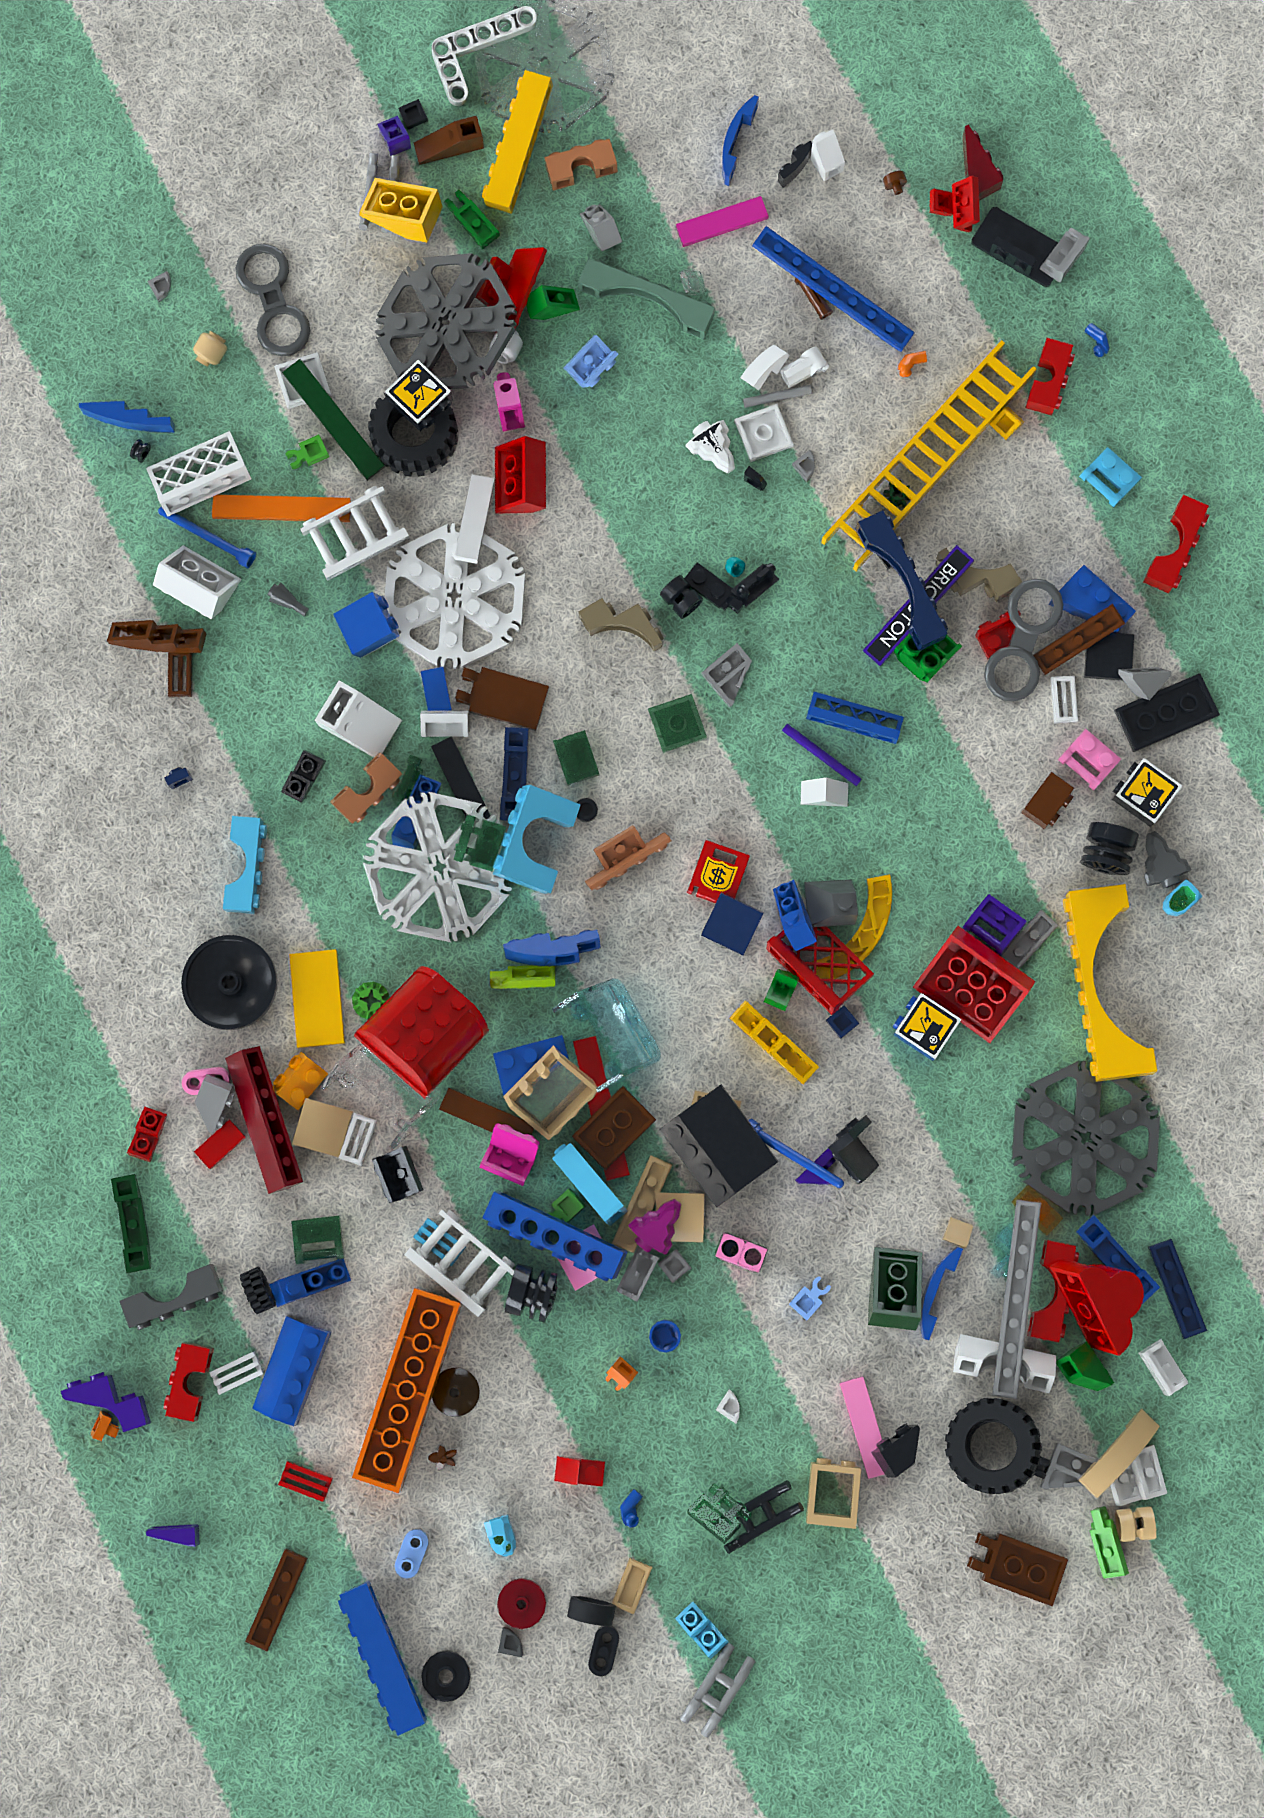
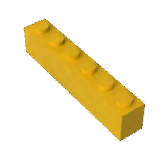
(518, 141)

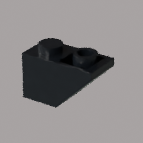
(899, 1451)

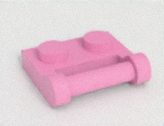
(1095, 754)

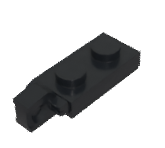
(713, 588)

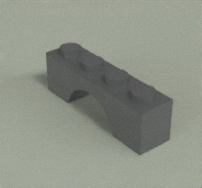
(143, 1308)

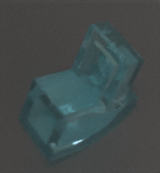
(1003, 1242)

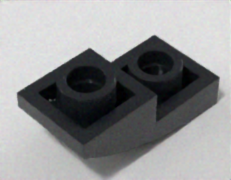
(799, 159)
(303, 777)

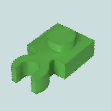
(311, 450)
(567, 1206)

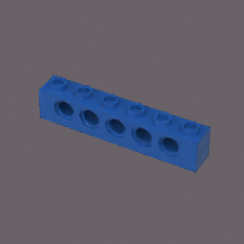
(612, 1255)

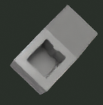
(601, 227)
(211, 1101)

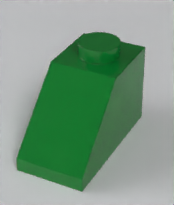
(551, 302)

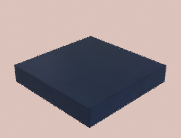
(732, 923)

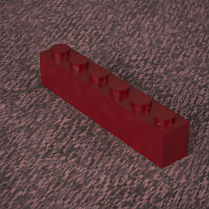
(264, 1119)

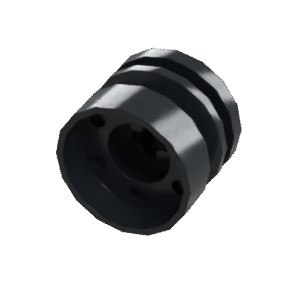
(1109, 848)
(531, 1293)

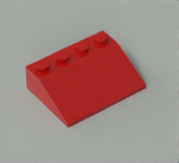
(974, 984)

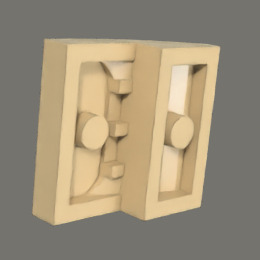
(322, 1127)
(690, 1223)

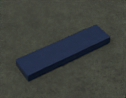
(1177, 1288)

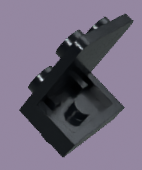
(852, 1152)

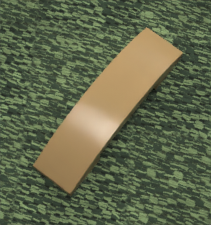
(1120, 1454)

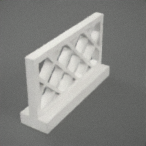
(203, 486)

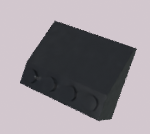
(718, 1145)

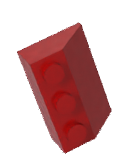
(520, 476)

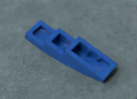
(118, 414)

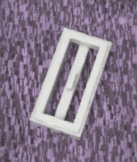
(1065, 719)
(359, 1161)
(217, 1381)

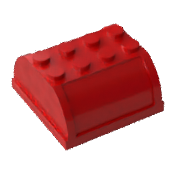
(423, 1030)

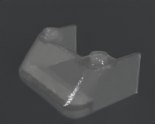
(366, 1069)

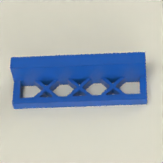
(853, 723)

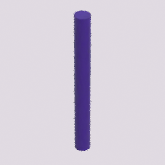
(821, 754)

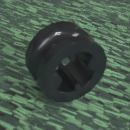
(140, 450)

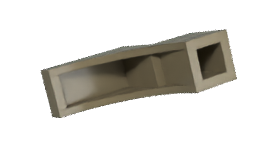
(998, 581)
(600, 618)

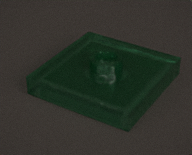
(677, 723)

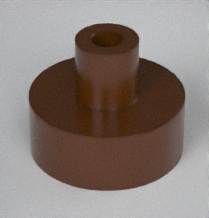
(895, 181)

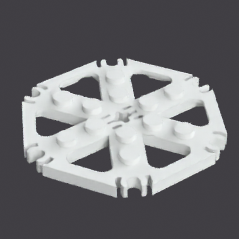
(472, 606)
(423, 883)

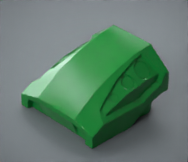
(934, 655)

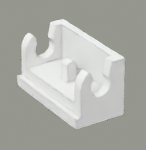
(444, 723)
(1163, 1368)

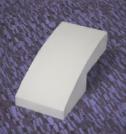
(769, 360)

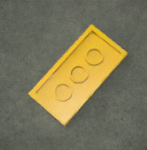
(317, 998)

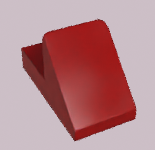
(579, 1471)

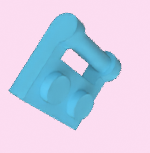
(1115, 471)

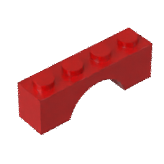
(1187, 519)
(1048, 1322)

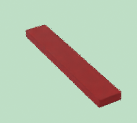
(591, 1064)

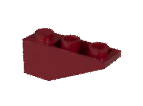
(979, 164)

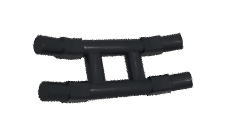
(772, 1518)

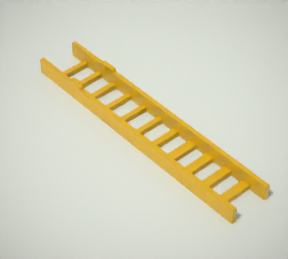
(946, 409)

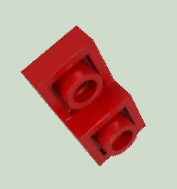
(147, 1134)

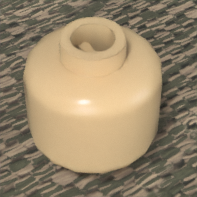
(210, 348)

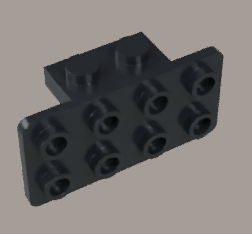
(1015, 244)

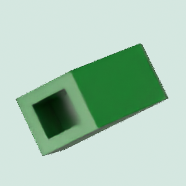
(1084, 1368)

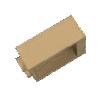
(832, 1519)

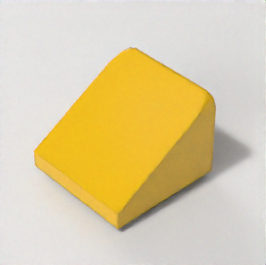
(1006, 422)

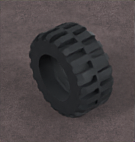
(414, 458)
(959, 1446)

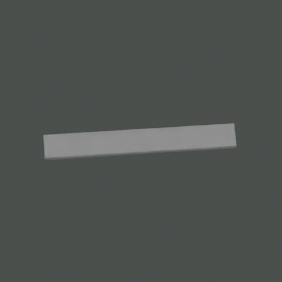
(1016, 1299)

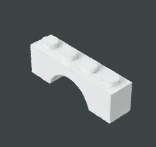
(978, 1354)

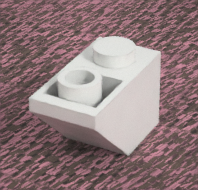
(827, 155)

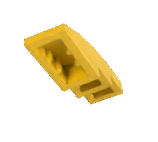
(774, 1042)

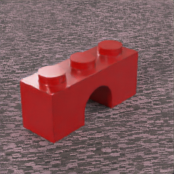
(1056, 358)
(181, 1402)

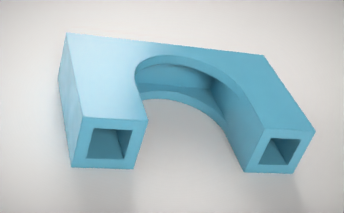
(513, 861)

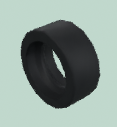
(591, 1611)

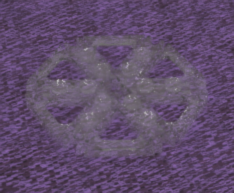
(559, 57)

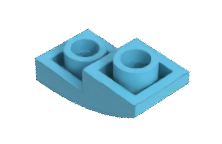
(701, 1630)

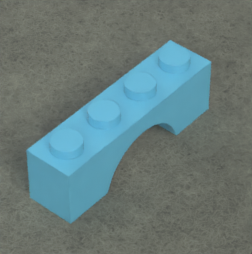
(242, 894)

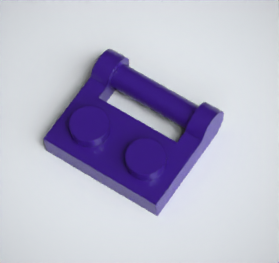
(999, 918)

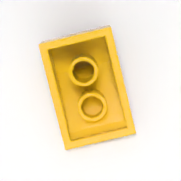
(402, 208)

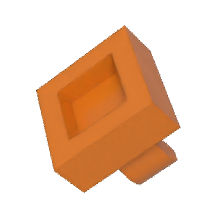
(622, 1373)
(103, 1426)

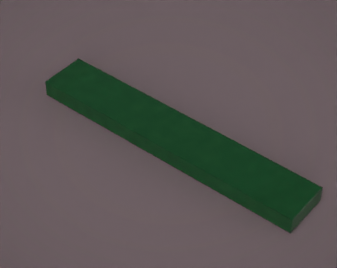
(333, 419)

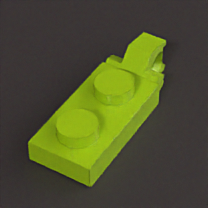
(523, 977)

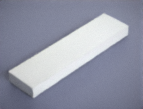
(474, 519)

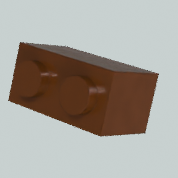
(1047, 801)

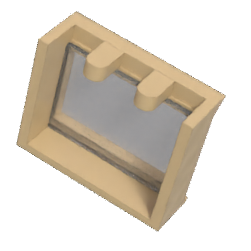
(550, 1093)

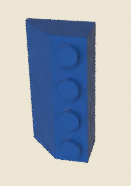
(291, 1371)

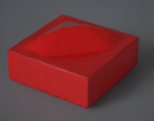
(941, 202)

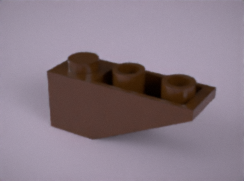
(449, 141)

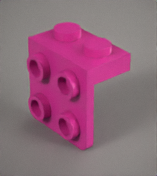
(510, 1154)

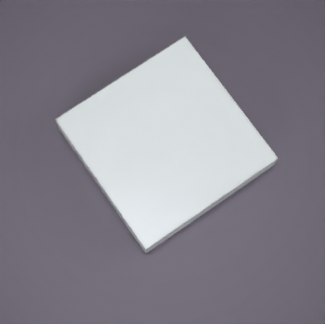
(315, 367)
(763, 432)

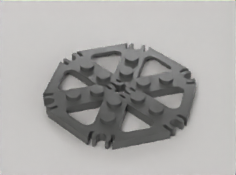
(452, 308)
(1083, 1160)

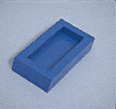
(436, 689)

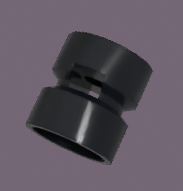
(676, 590)

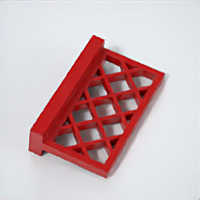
(808, 979)

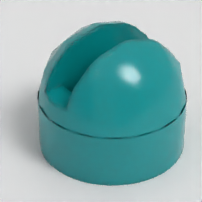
(733, 570)

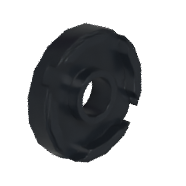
(446, 1691)

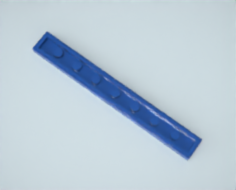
(833, 289)

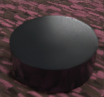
(588, 810)

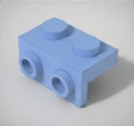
(591, 362)

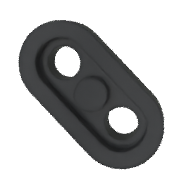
(603, 1650)

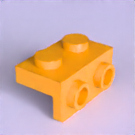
(299, 1080)

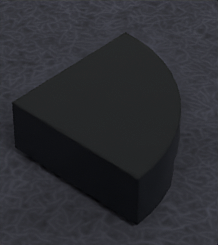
(754, 479)

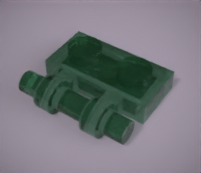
(486, 845)
(714, 1517)

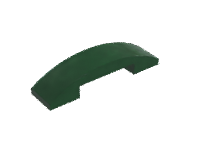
(132, 1222)

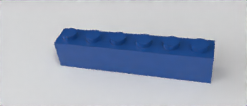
(383, 1658)

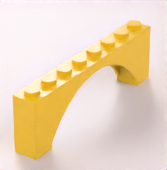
(1111, 1050)

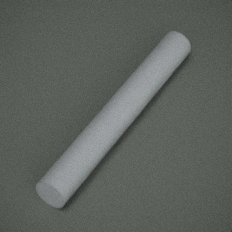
(777, 396)

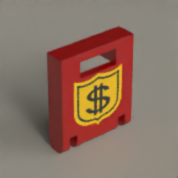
(716, 875)

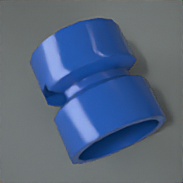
(664, 1336)

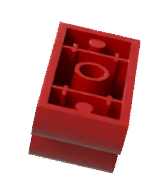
(1101, 1302)

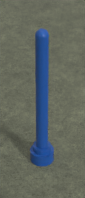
(244, 556)
(797, 1157)

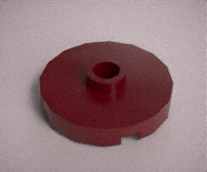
(524, 1590)

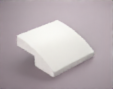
(1140, 1480)

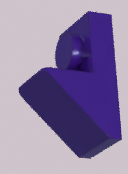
(395, 135)
(824, 1160)

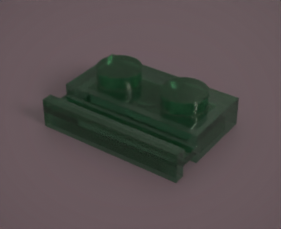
(576, 758)

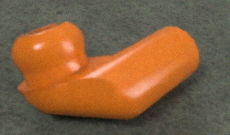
(908, 362)

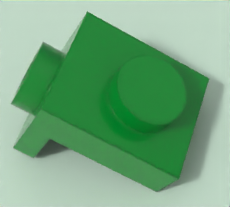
(781, 989)

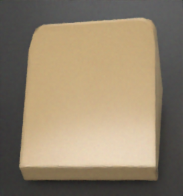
(958, 1232)

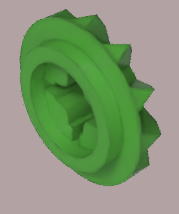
(364, 991)

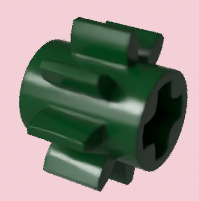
(897, 501)

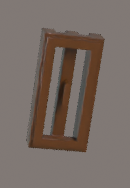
(180, 693)

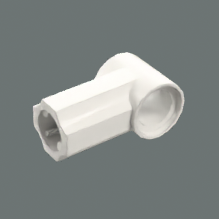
(807, 365)

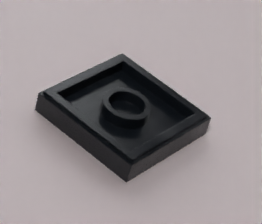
(1109, 656)

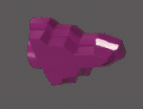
(656, 1227)

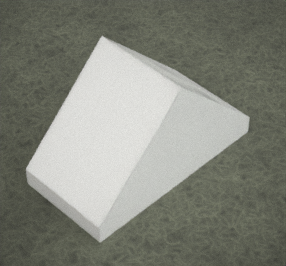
(824, 792)

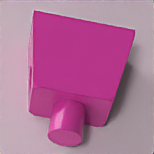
(508, 402)

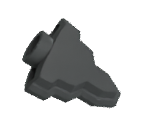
(1163, 863)

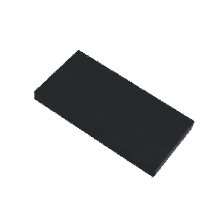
(1167, 712)

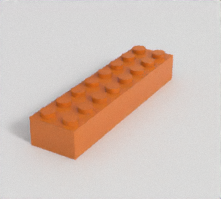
(407, 1390)

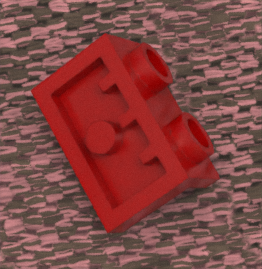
(965, 203)
(996, 634)

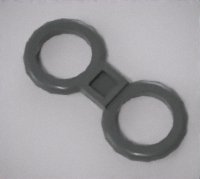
(272, 300)
(1023, 640)

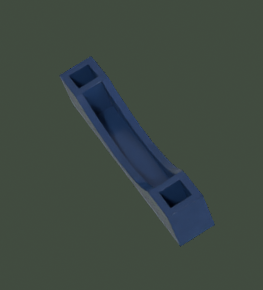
(879, 537)

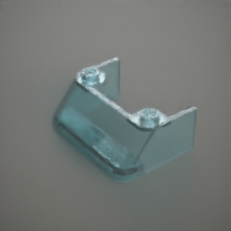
(618, 1028)

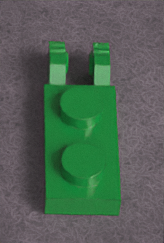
(473, 220)

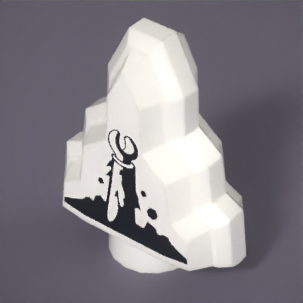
(713, 445)

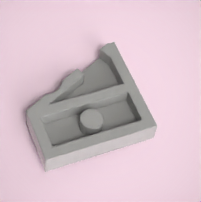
(728, 673)
(1066, 1468)

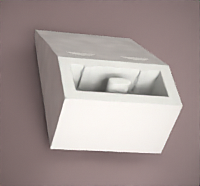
(357, 720)

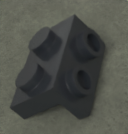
(397, 1175)

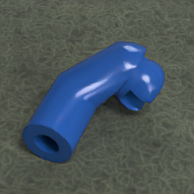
(628, 1509)

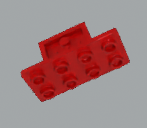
(516, 277)

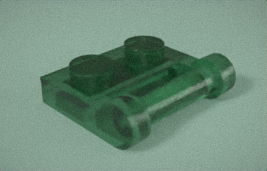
(410, 775)
(316, 1231)

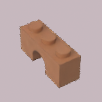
(596, 155)
(382, 776)

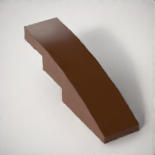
(157, 638)

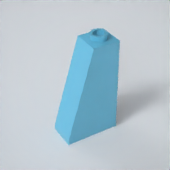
(589, 1183)

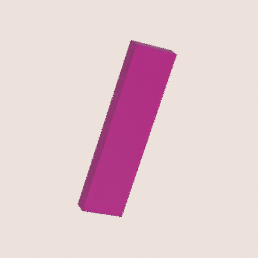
(722, 221)

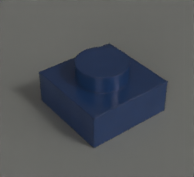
(178, 777)
(842, 1022)

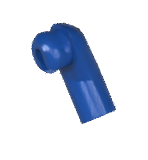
(1101, 339)

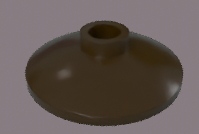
(468, 1392)

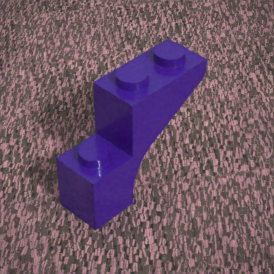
(102, 1393)

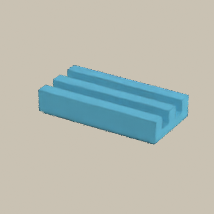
(417, 1236)

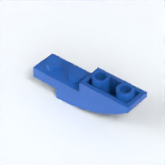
(541, 951)

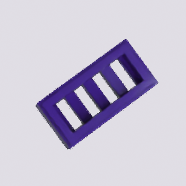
(179, 1534)

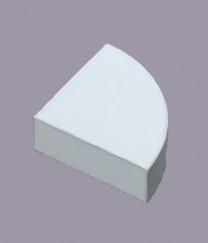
(729, 1407)

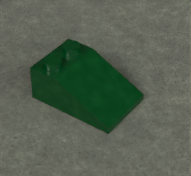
(895, 1289)

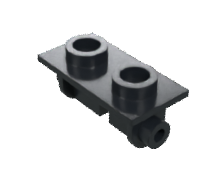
(755, 584)

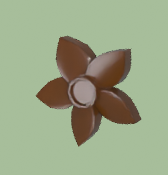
(442, 1457)

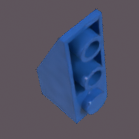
(404, 832)
(794, 915)
(309, 1282)

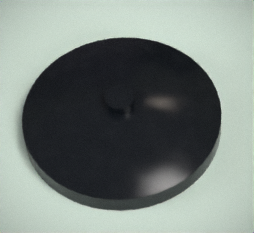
(229, 982)

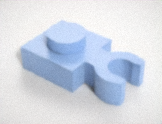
(807, 1300)

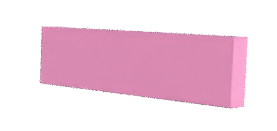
(863, 1422)

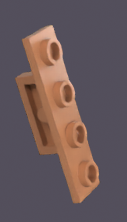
(623, 852)

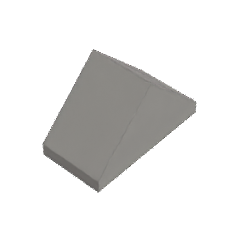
(1144, 681)

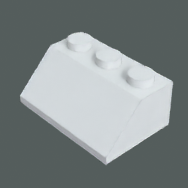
(195, 581)

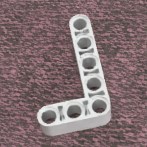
(476, 43)

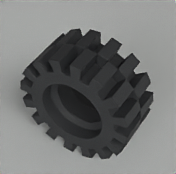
(257, 1290)

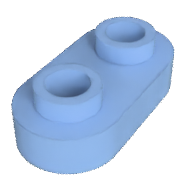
(411, 1554)

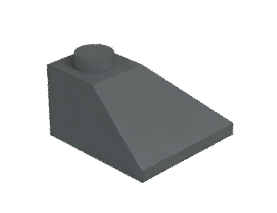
(831, 903)

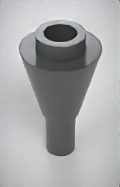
(282, 596)

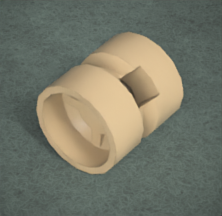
(1127, 1526)

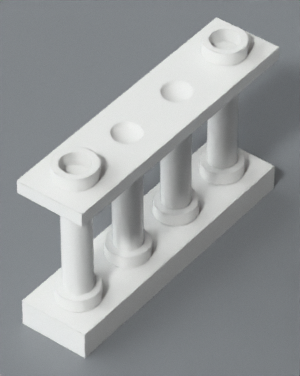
(354, 556)
(457, 1286)

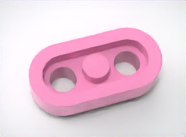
(200, 1075)

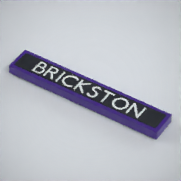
(937, 586)

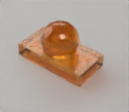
(1048, 1216)

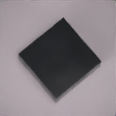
(413, 114)

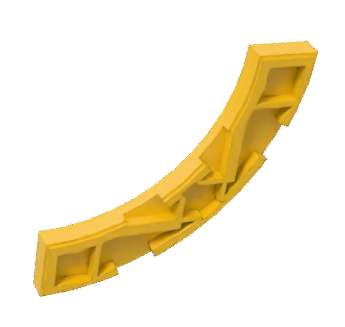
(870, 929)

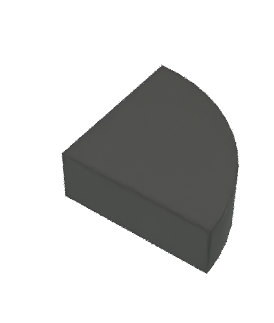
(510, 1643)

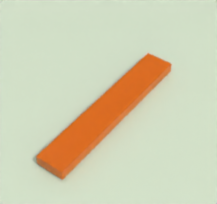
(276, 507)

